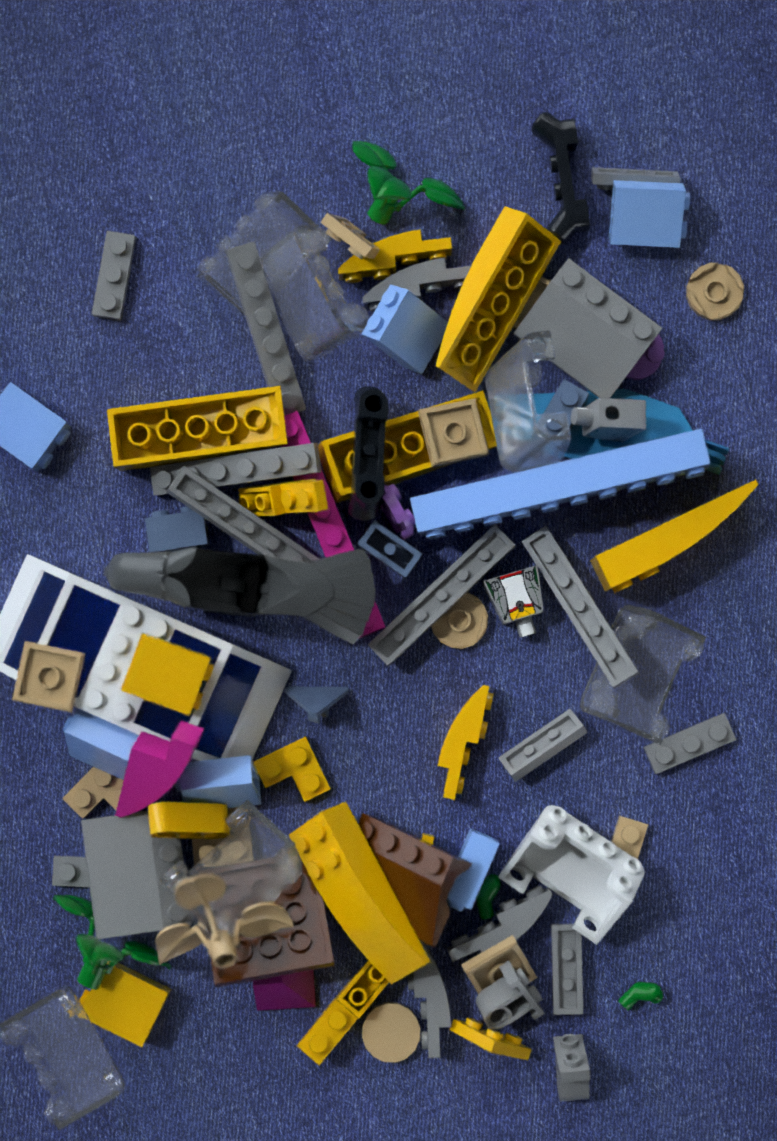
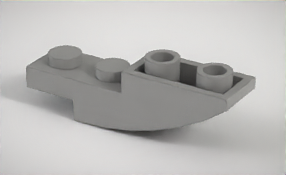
(426, 275)
(514, 920)
(429, 984)

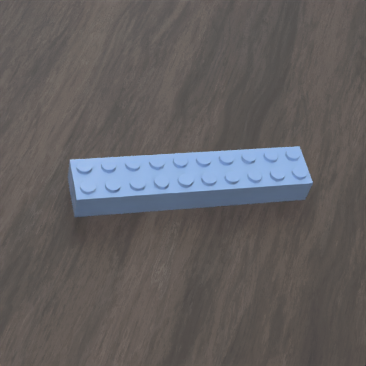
(561, 483)

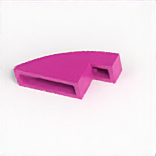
(155, 767)

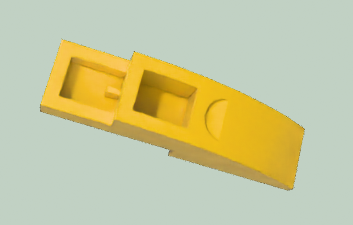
(402, 248)
(284, 497)
(466, 727)
(342, 1013)

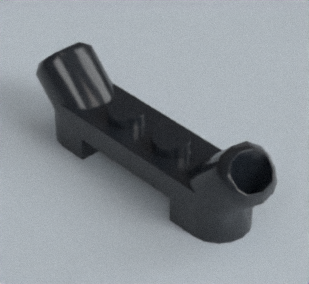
(562, 138)
(368, 453)

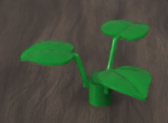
(388, 189)
(98, 953)

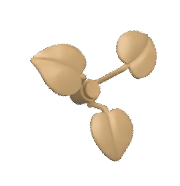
(201, 889)

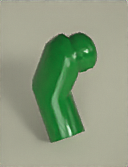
(487, 892)
(641, 991)

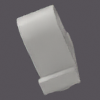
(509, 998)
(571, 1067)

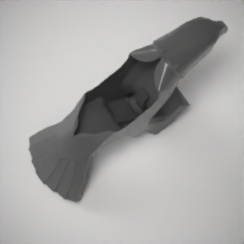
(327, 592)

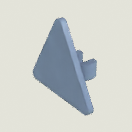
(316, 699)

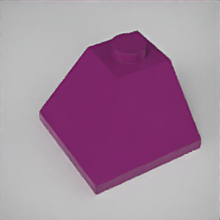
(285, 991)

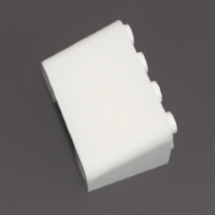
(577, 867)

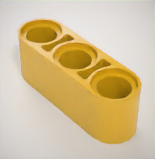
(188, 820)

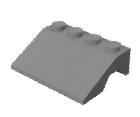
(591, 329)
(125, 875)

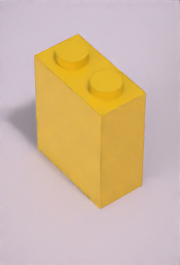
(167, 674)
(126, 1003)

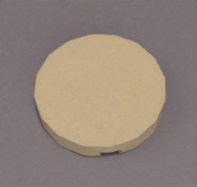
(714, 291)
(462, 623)
(391, 1032)

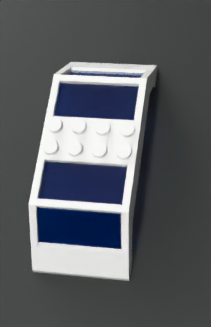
(80, 616)

